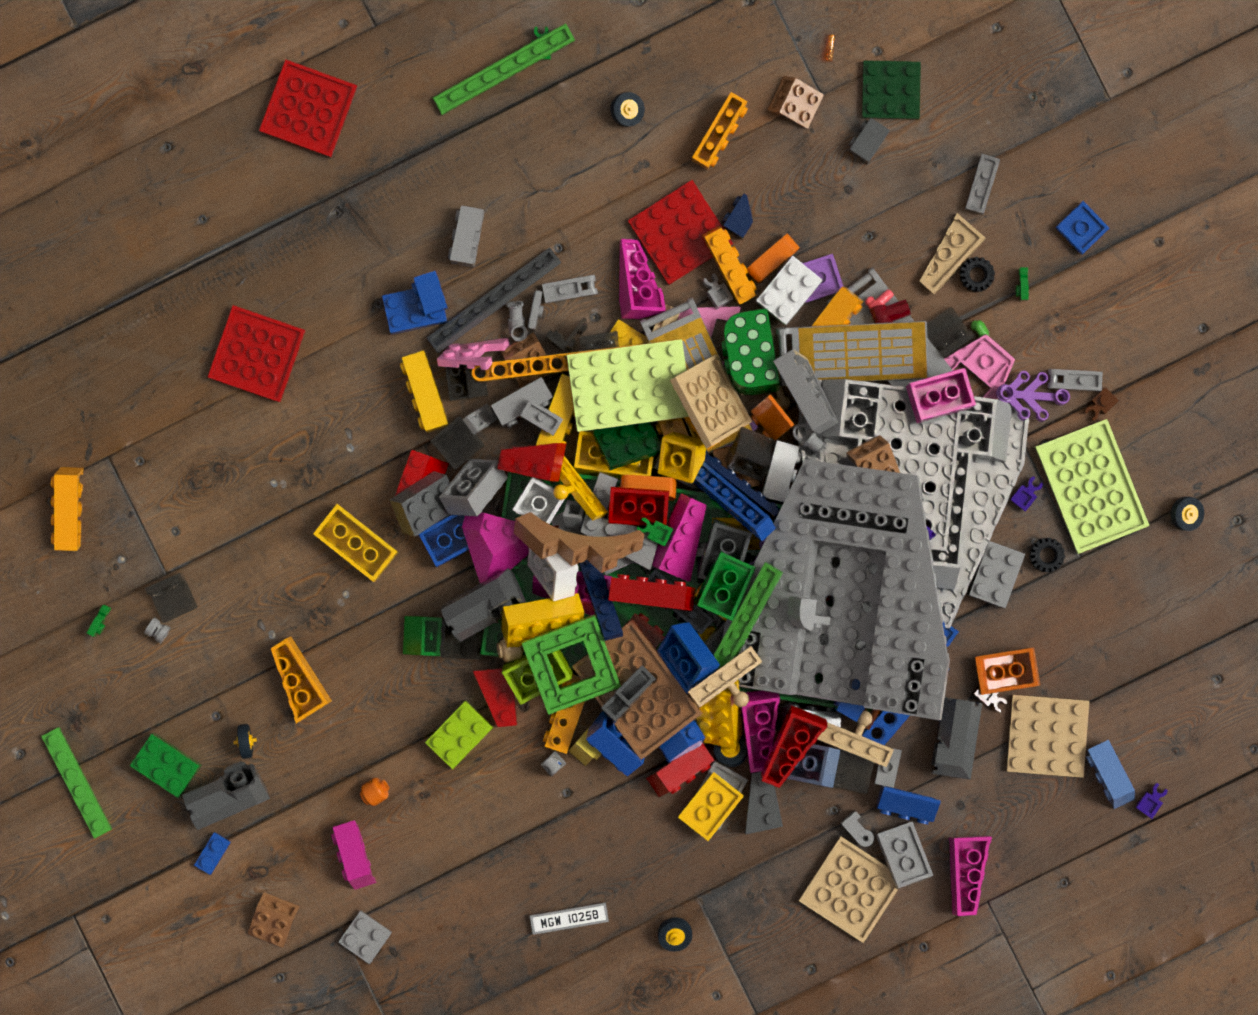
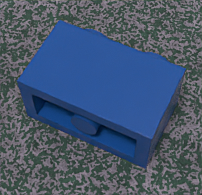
(430, 293)

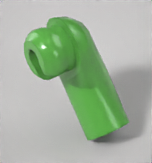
(979, 327)

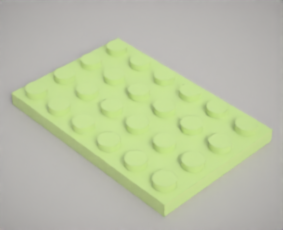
(626, 385)
(1092, 486)

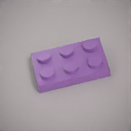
(827, 270)

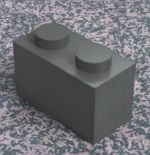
(868, 141)

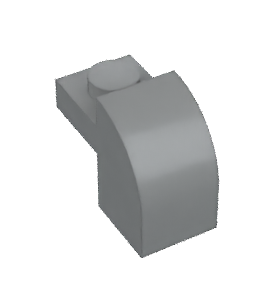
(574, 516)
(802, 613)

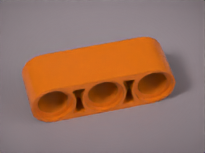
(773, 258)
(650, 482)

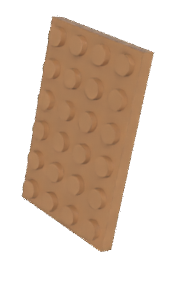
(662, 707)

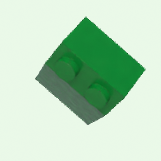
(725, 586)

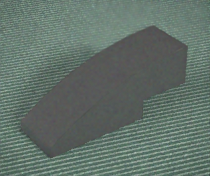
(628, 694)

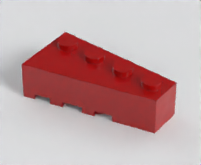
(652, 593)
(794, 739)

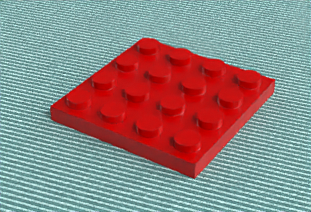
(308, 108)
(674, 231)
(256, 353)

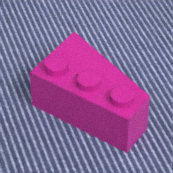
(353, 855)

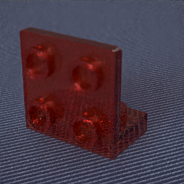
(654, 634)

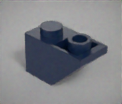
(740, 219)

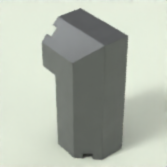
(482, 604)
(957, 738)
(230, 794)

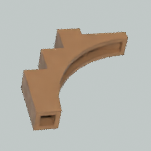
(575, 548)

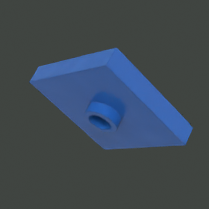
(1082, 227)

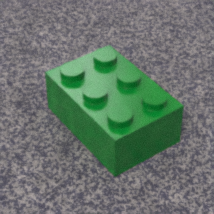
(166, 765)

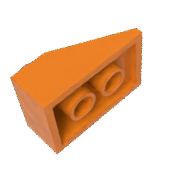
(771, 418)
(1007, 671)

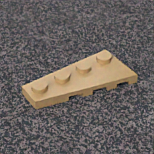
(953, 251)

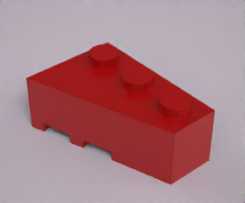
(534, 461)
(498, 696)
(680, 770)

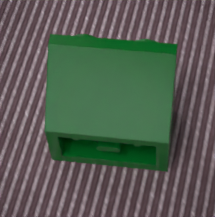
(422, 636)

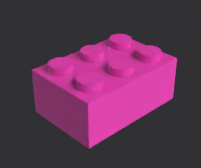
(940, 395)

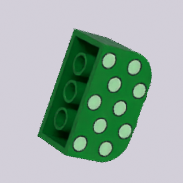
(750, 353)

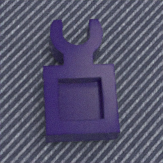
(1025, 496)
(1150, 803)

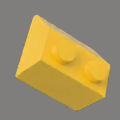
(681, 457)

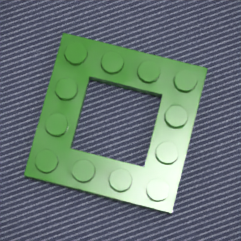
(541, 645)

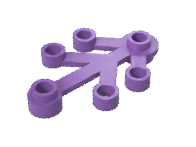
(1030, 396)

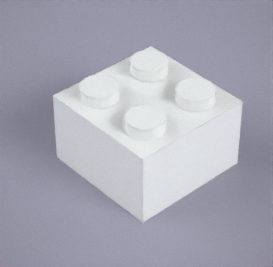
(539, 500)

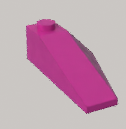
(637, 288)

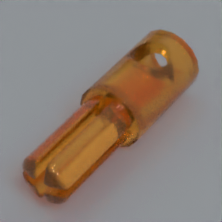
(830, 48)

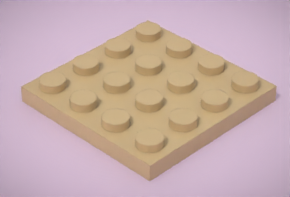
(711, 401)
(1047, 736)
(850, 889)

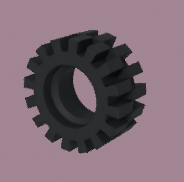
(988, 274)
(1058, 555)

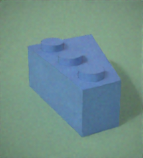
(1111, 774)

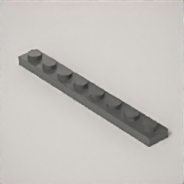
(494, 300)

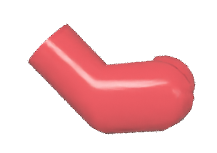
(881, 300)

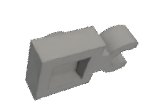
(718, 293)

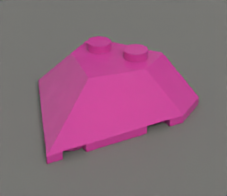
(492, 544)

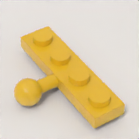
(581, 492)

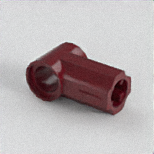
(890, 313)

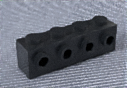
(697, 617)

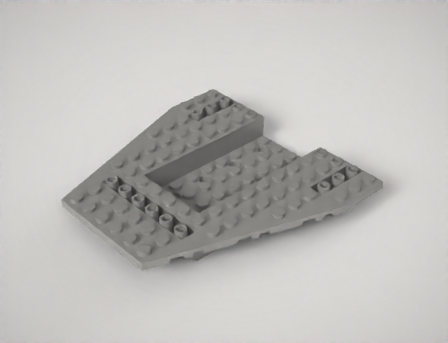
(971, 472)
(862, 521)

